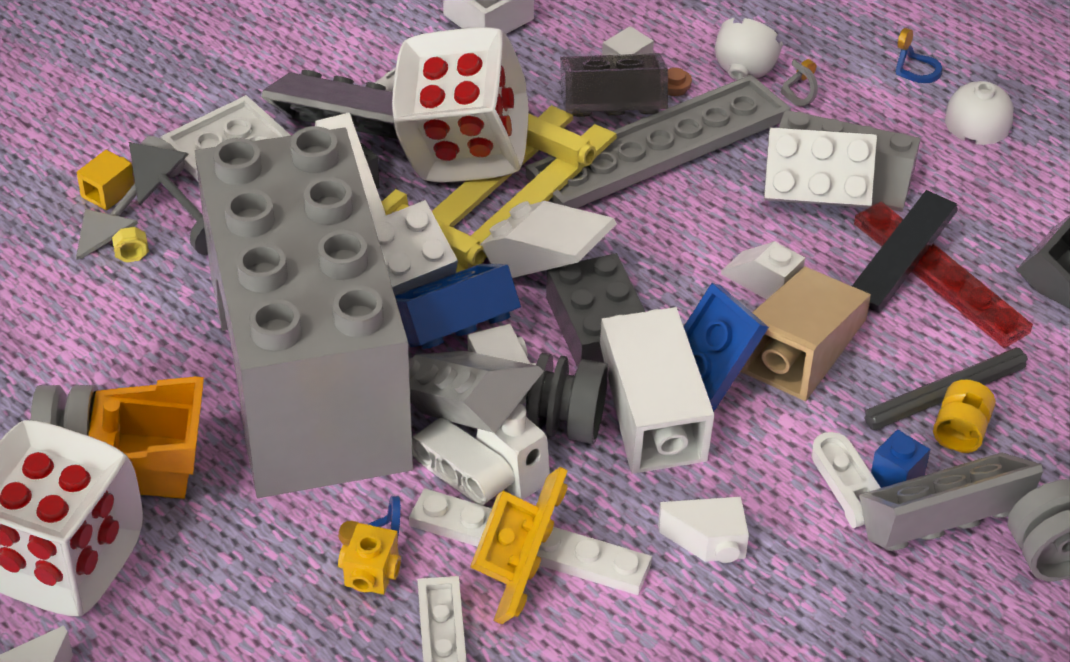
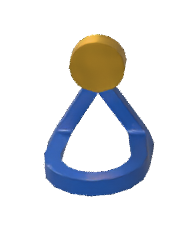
(904, 43)
(393, 515)

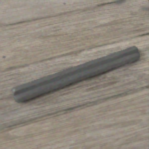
(934, 392)

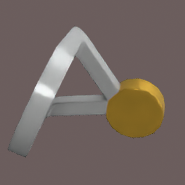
(804, 71)

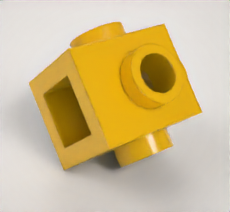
(370, 559)

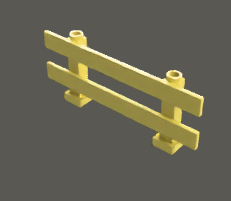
(543, 134)

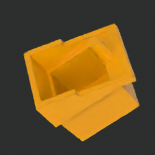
(154, 429)

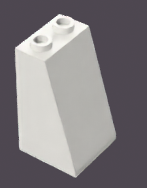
(656, 390)

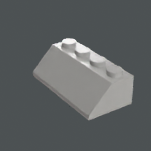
(893, 159)
(469, 387)
(947, 499)

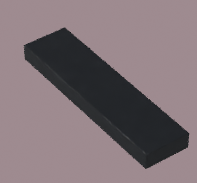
(905, 248)

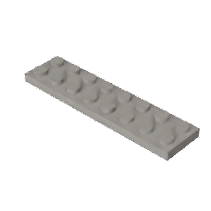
(671, 139)

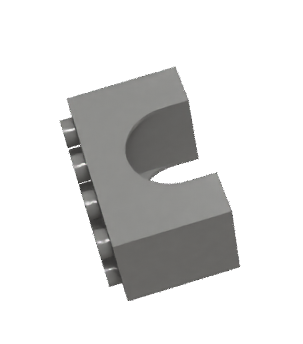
(306, 311)

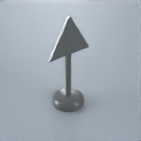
(152, 168)

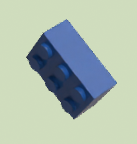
(457, 304)

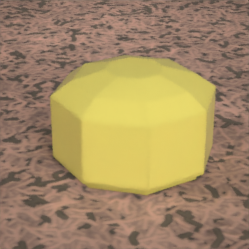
(130, 244)

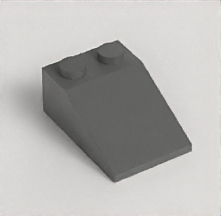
(1049, 265)

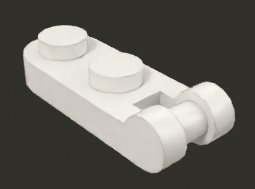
(843, 473)

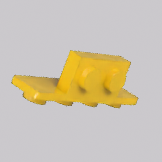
(513, 540)

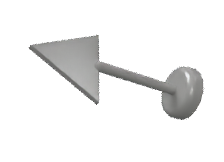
(100, 227)

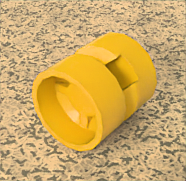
(964, 416)

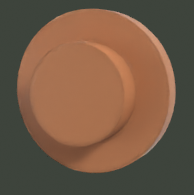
(678, 81)

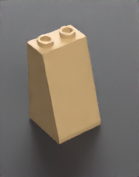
(807, 331)

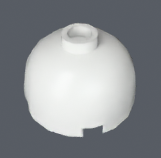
(747, 48)
(980, 113)

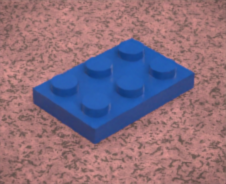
(722, 339)

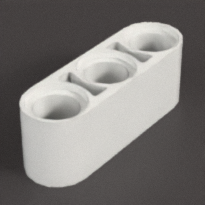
(462, 461)

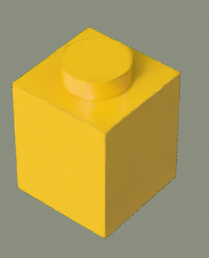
(105, 179)

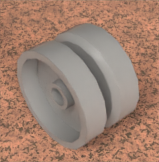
(71, 412)
(1043, 530)

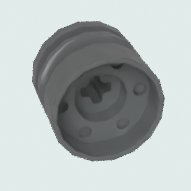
(569, 397)

